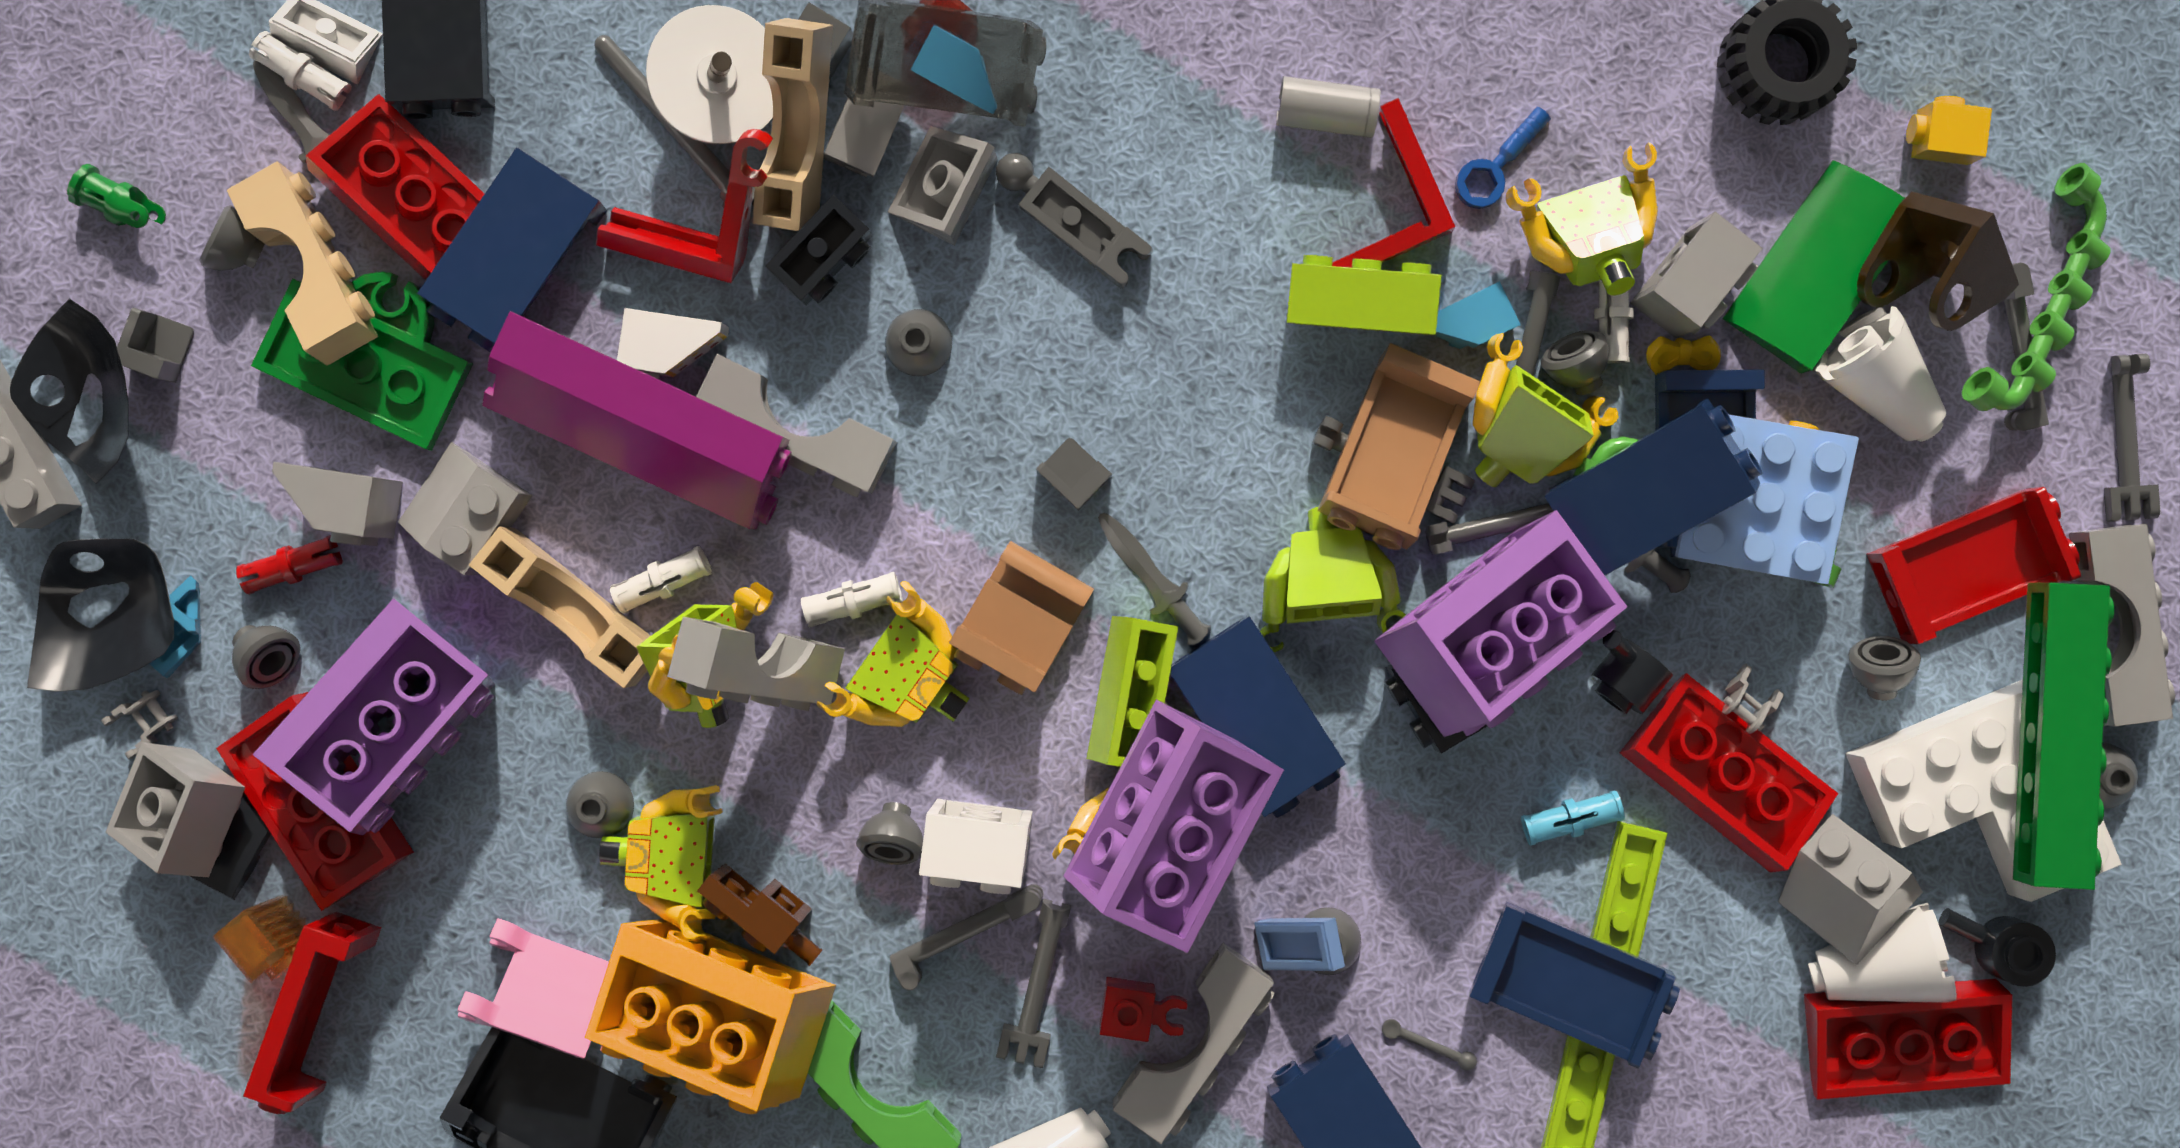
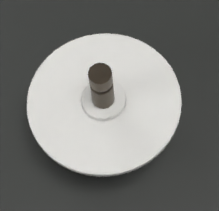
(709, 74)

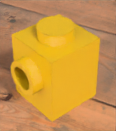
(1949, 131)

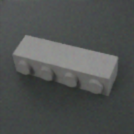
(30, 477)

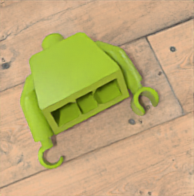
(1329, 577)

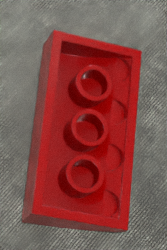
(396, 183)
(1728, 776)
(318, 848)
(1910, 1045)

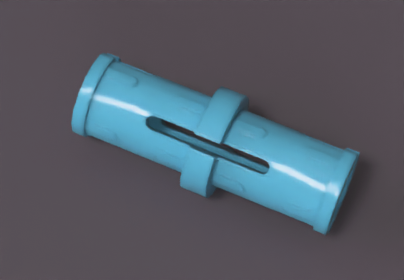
(1543, 825)

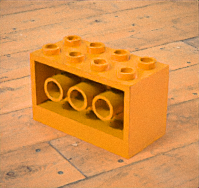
(709, 1015)

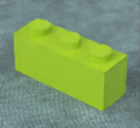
(1364, 296)
(1131, 680)

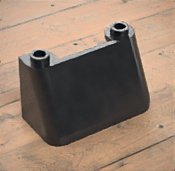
(549, 1099)

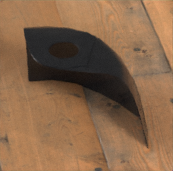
(71, 348)
(135, 634)

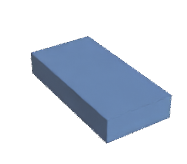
(1299, 944)

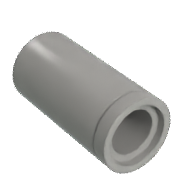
(1328, 107)

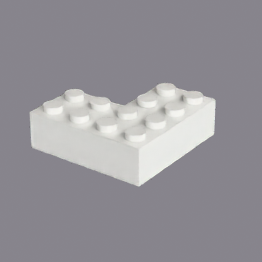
(1953, 772)

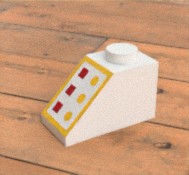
(665, 342)

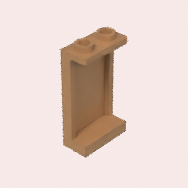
(1397, 447)

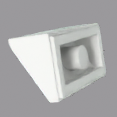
(328, 35)

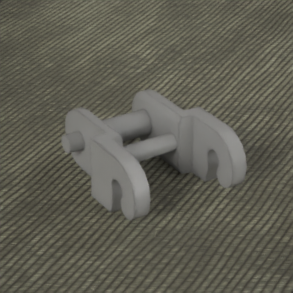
(1736, 689)
(128, 709)

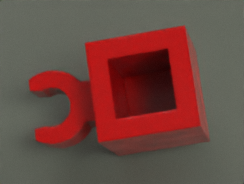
(1131, 1009)

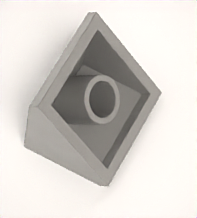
(944, 183)

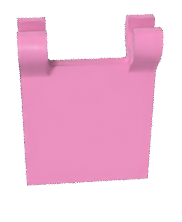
(543, 994)

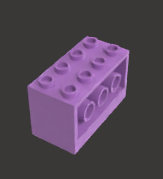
(1502, 626)
(343, 717)
(1172, 826)

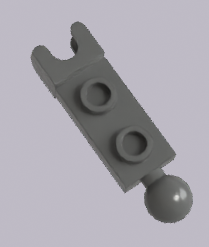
(1072, 217)

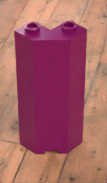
(635, 422)

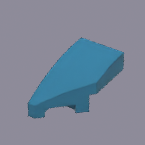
(956, 68)
(1476, 318)
(187, 627)

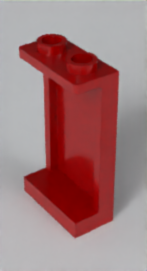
(1973, 563)
(277, 1073)

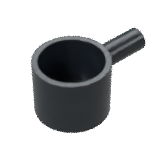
(1629, 675)
(2006, 947)

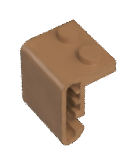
(1020, 619)

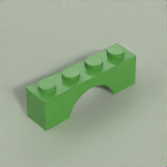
(873, 1120)

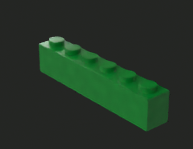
(2062, 735)

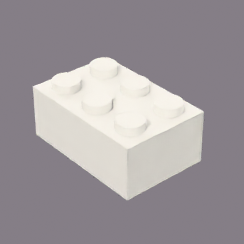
(975, 845)

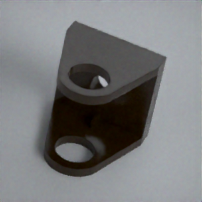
(1945, 242)

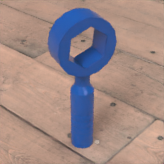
(1508, 152)

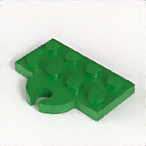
(391, 380)

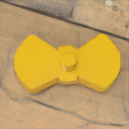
(1699, 354)

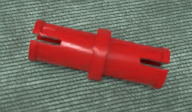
(288, 565)

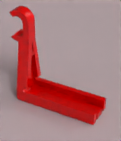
(1423, 186)
(688, 248)

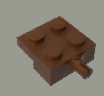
(766, 916)

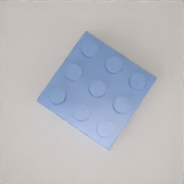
(1793, 516)

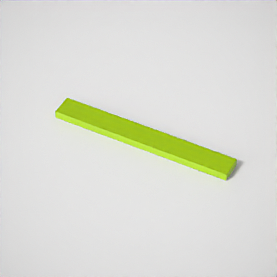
(1620, 923)

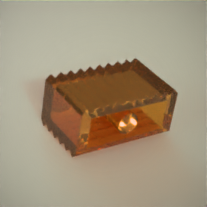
(262, 938)

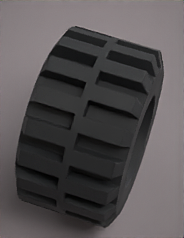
(1759, 87)

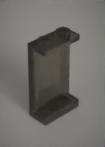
(892, 34)

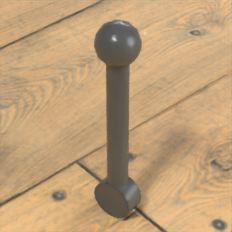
(1392, 1029)

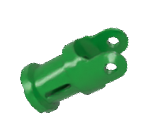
(117, 201)

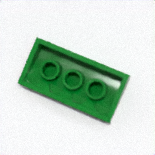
(1812, 270)

